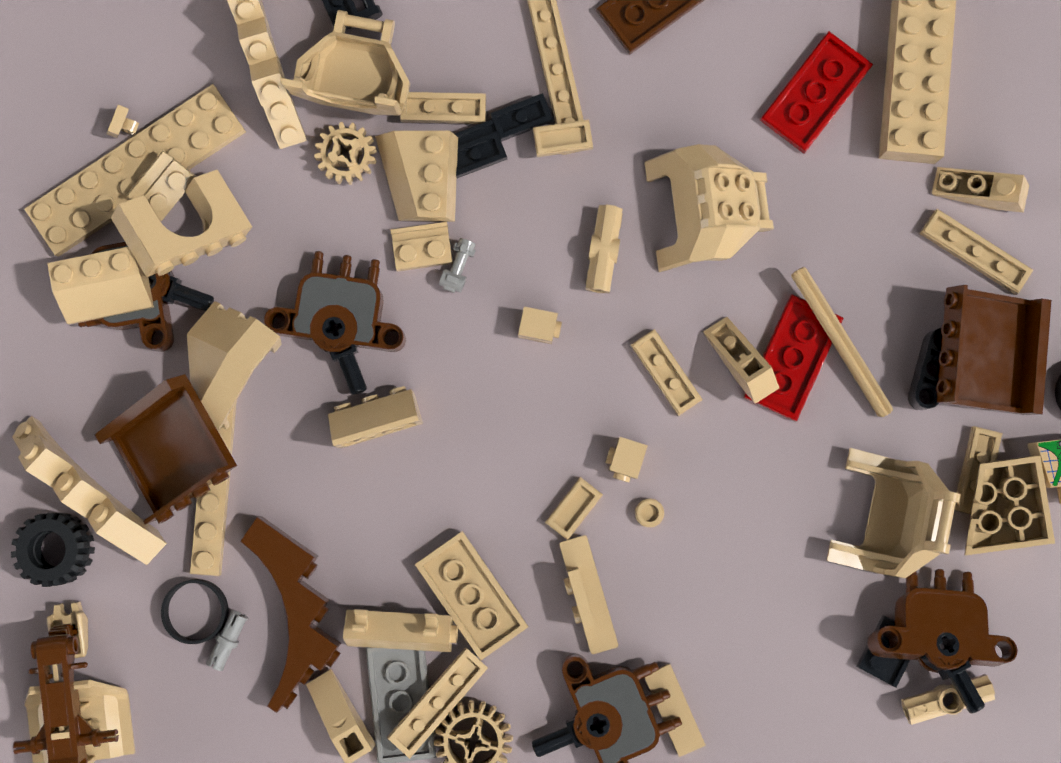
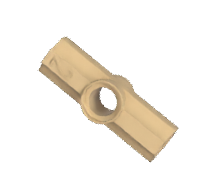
(604, 249)
(930, 703)

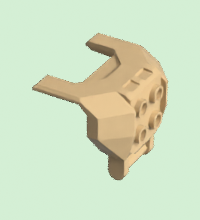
(353, 70)
(715, 204)
(906, 517)

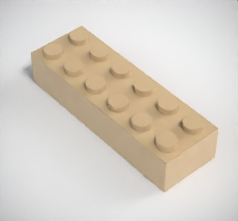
(917, 80)

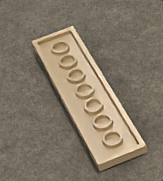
(91, 196)

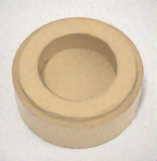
(649, 513)

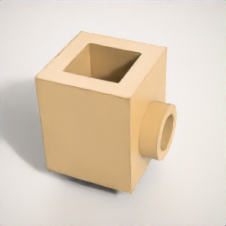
(626, 459)

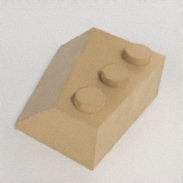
(421, 173)
(1009, 507)

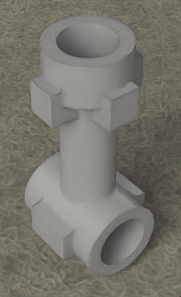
(453, 280)

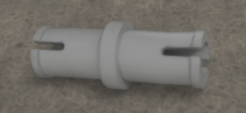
(226, 640)

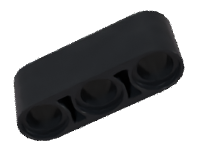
(921, 378)

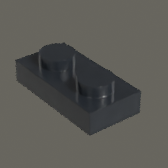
(521, 117)

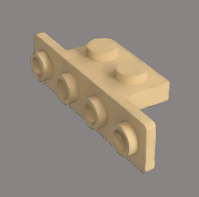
(588, 594)

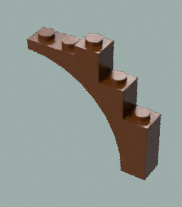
(308, 644)

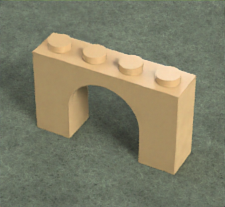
(160, 249)

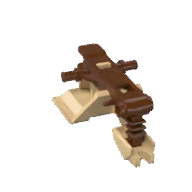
(70, 717)

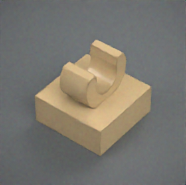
(120, 122)

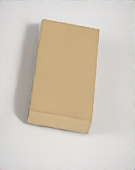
(563, 138)
(574, 508)

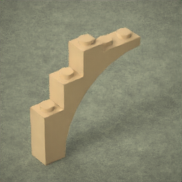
(266, 71)
(80, 492)

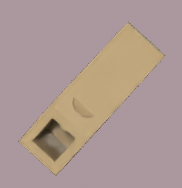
(982, 188)
(340, 717)

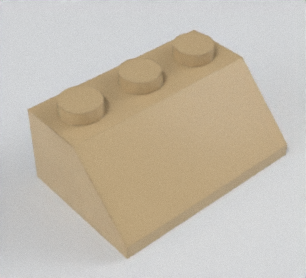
(99, 285)
(374, 417)

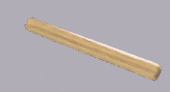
(842, 342)

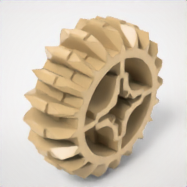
(461, 735)

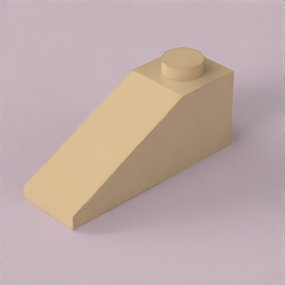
(742, 360)

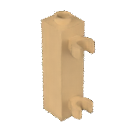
(399, 630)

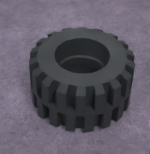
(30, 555)

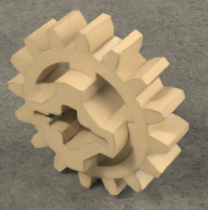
(355, 148)

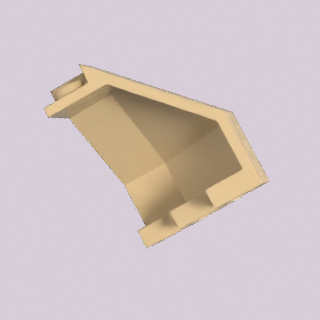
(223, 355)

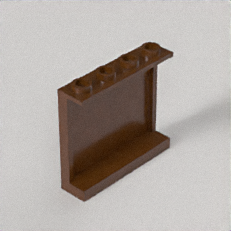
(993, 351)
(170, 447)

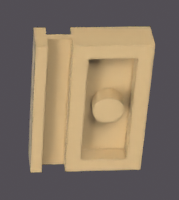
(162, 184)
(421, 246)

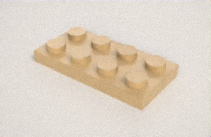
(471, 595)

